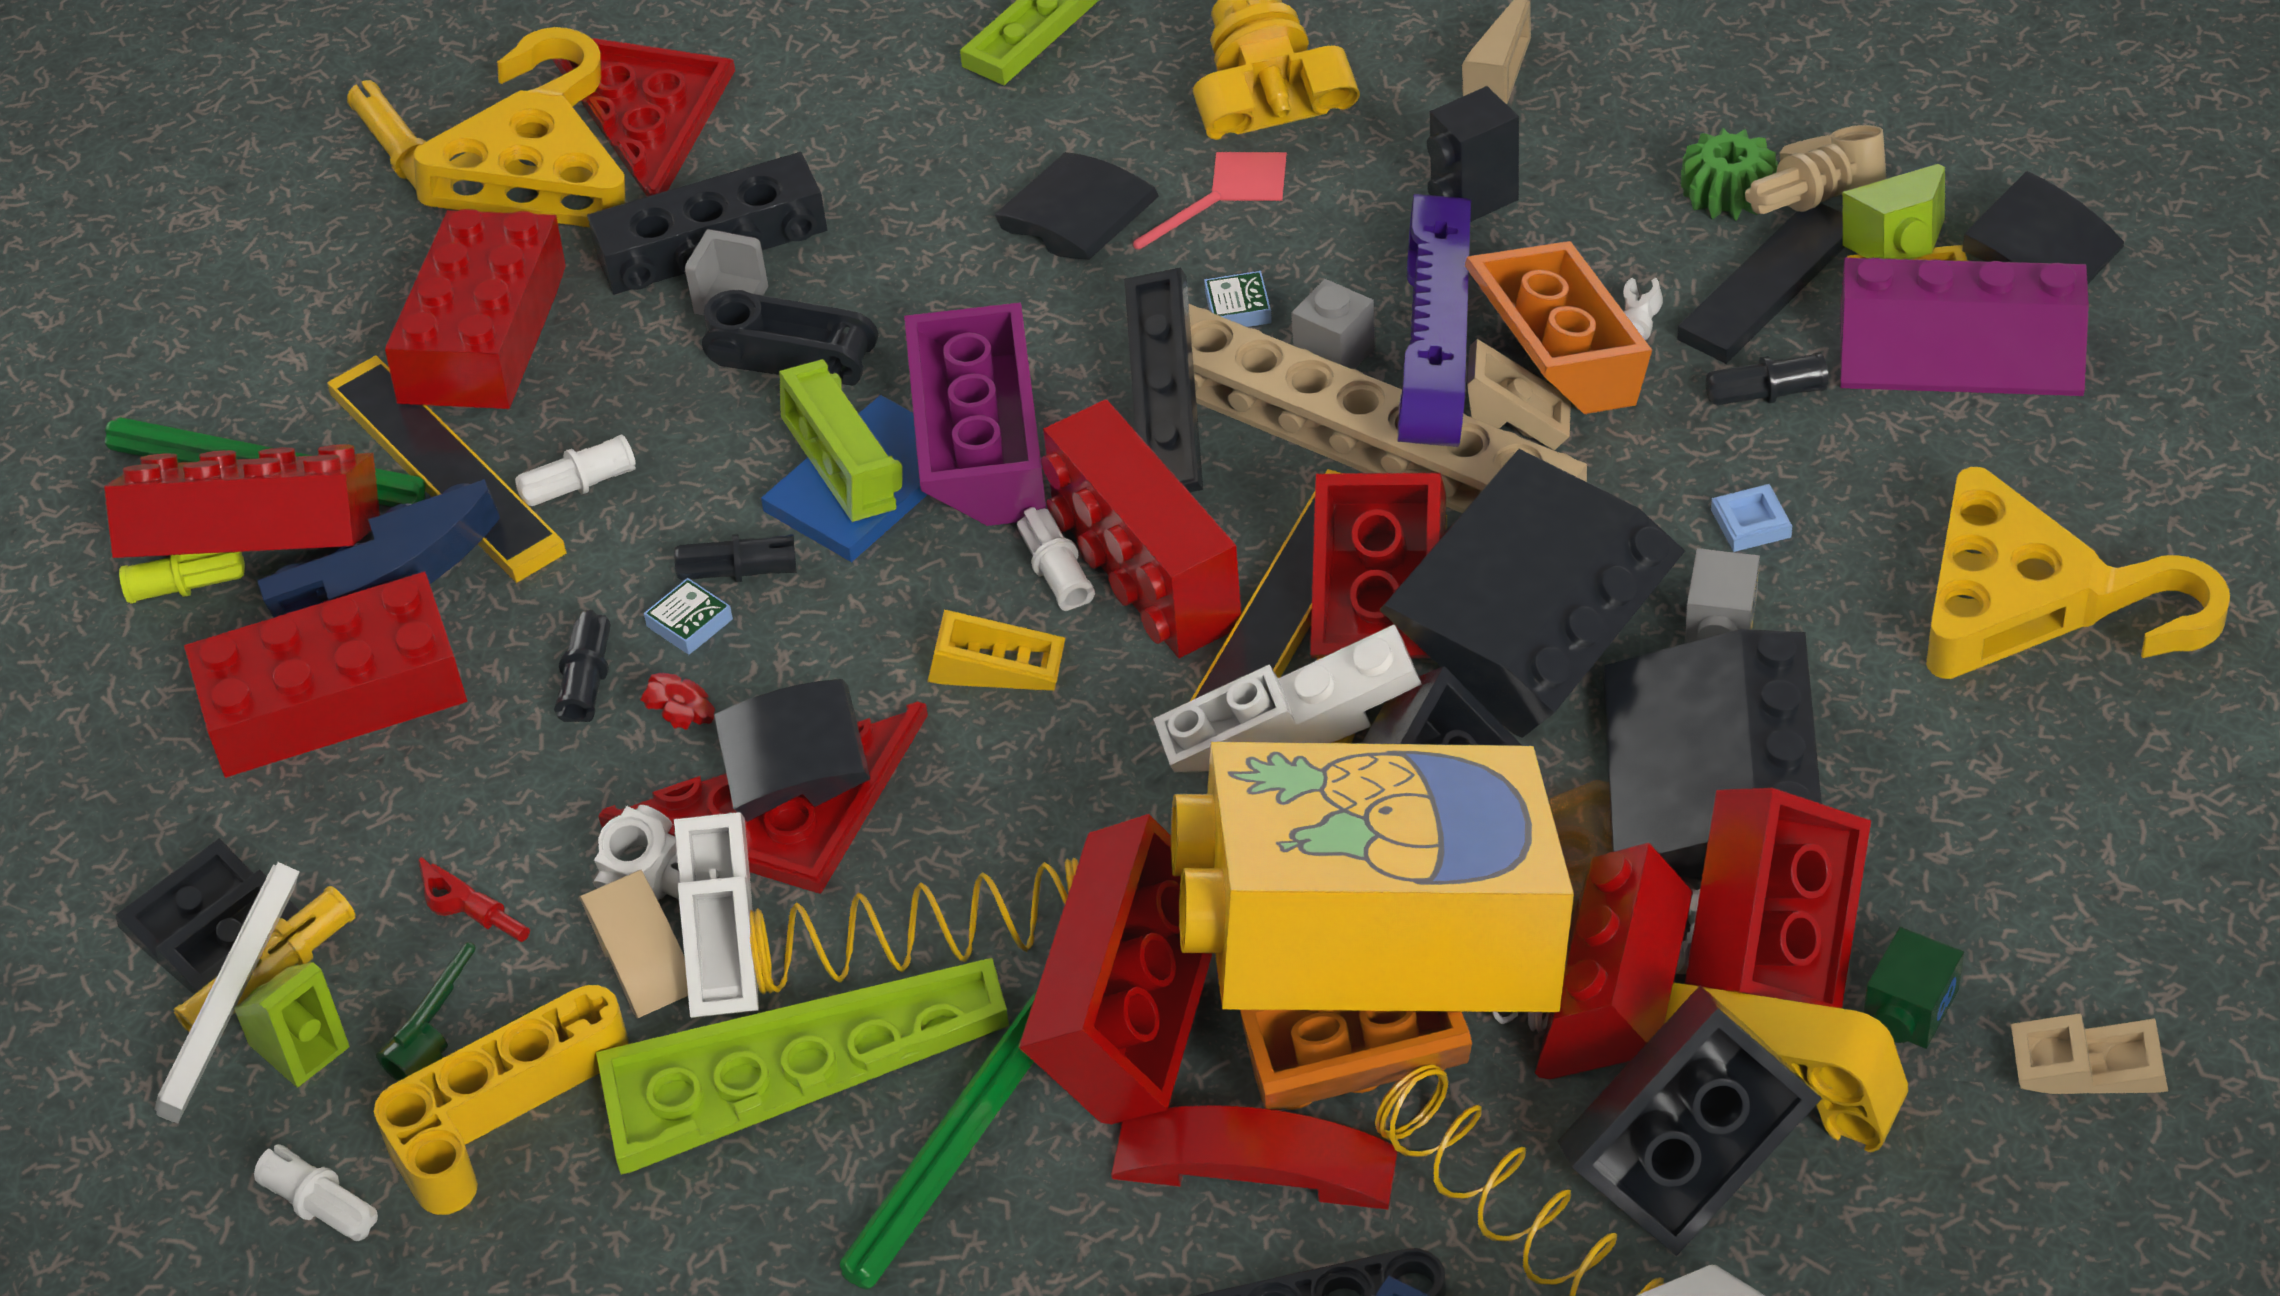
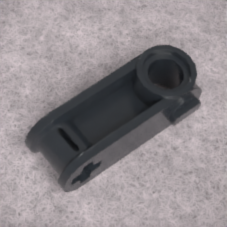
(780, 334)

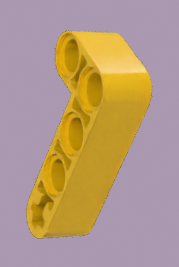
(1833, 1049)
(489, 1084)

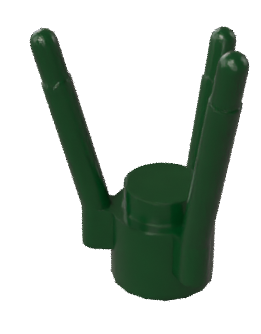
(418, 1042)

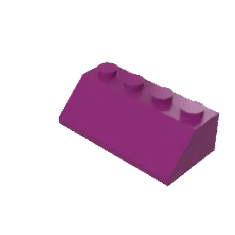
(1964, 326)
(975, 411)

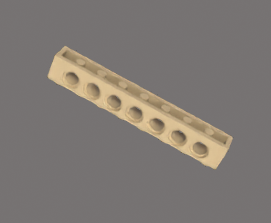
(1340, 410)

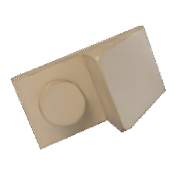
(1509, 393)

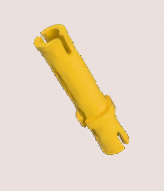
(387, 128)
(288, 945)

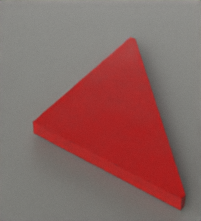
(653, 105)
(796, 839)

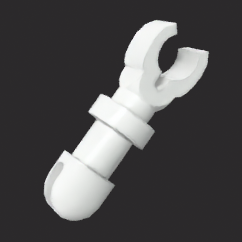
(1642, 311)

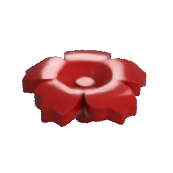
(680, 700)

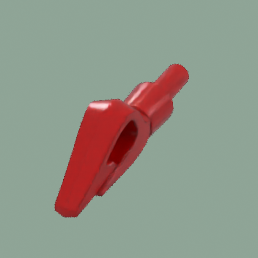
(465, 899)

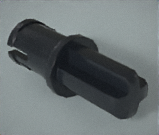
(1767, 379)
(736, 558)
(583, 668)

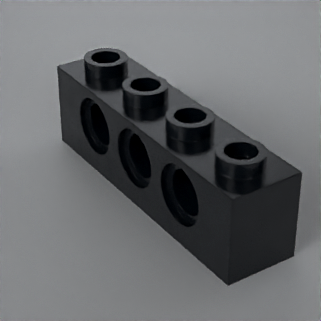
(659, 233)

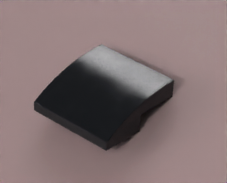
(1077, 205)
(2042, 225)
(791, 746)
(196, 914)

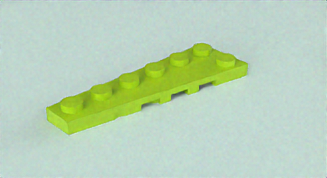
(745, 1070)

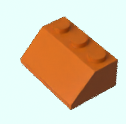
(1566, 323)
(1338, 1052)

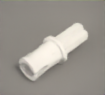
(576, 471)
(1055, 559)
(314, 1192)

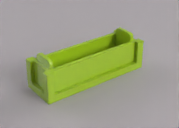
(838, 441)

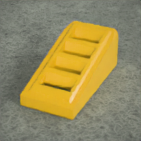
(970, 668)

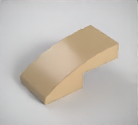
(638, 942)
(2068, 1059)

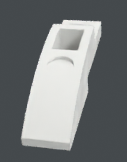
(1305, 706)

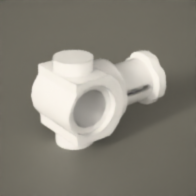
(639, 828)

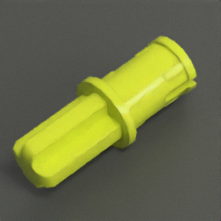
(179, 574)

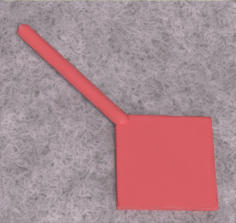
(1236, 178)

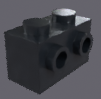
(1475, 152)

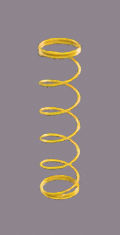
(761, 951)
(1398, 1094)

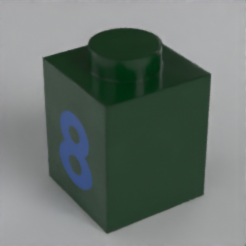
(1914, 986)

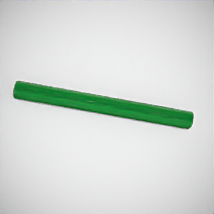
(148, 439)
(938, 1158)

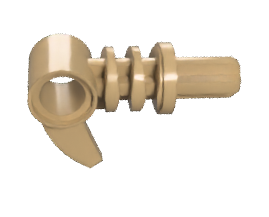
(1821, 169)

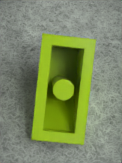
(1896, 215)
(294, 1023)

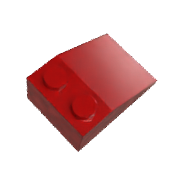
(1365, 545)

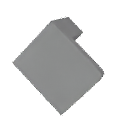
(723, 264)

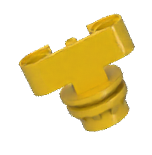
(1267, 71)

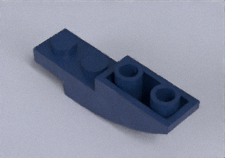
(406, 541)

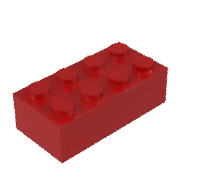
(476, 309)
(242, 502)
(1142, 529)
(324, 674)
(1115, 980)

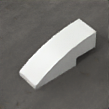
(716, 914)

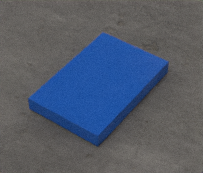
(811, 508)

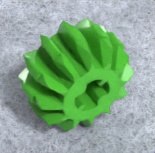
(1722, 169)

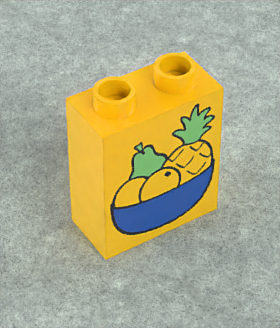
(1374, 878)

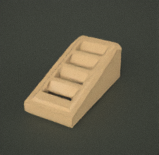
(1499, 52)

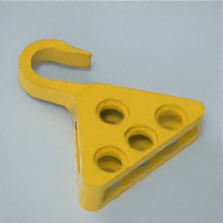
(531, 127)
(2045, 583)

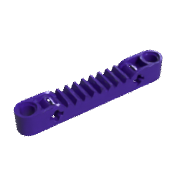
(1436, 358)

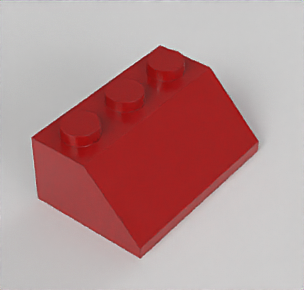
(1778, 897)
(1617, 962)

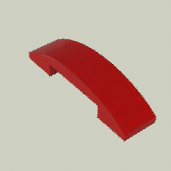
(1257, 1148)

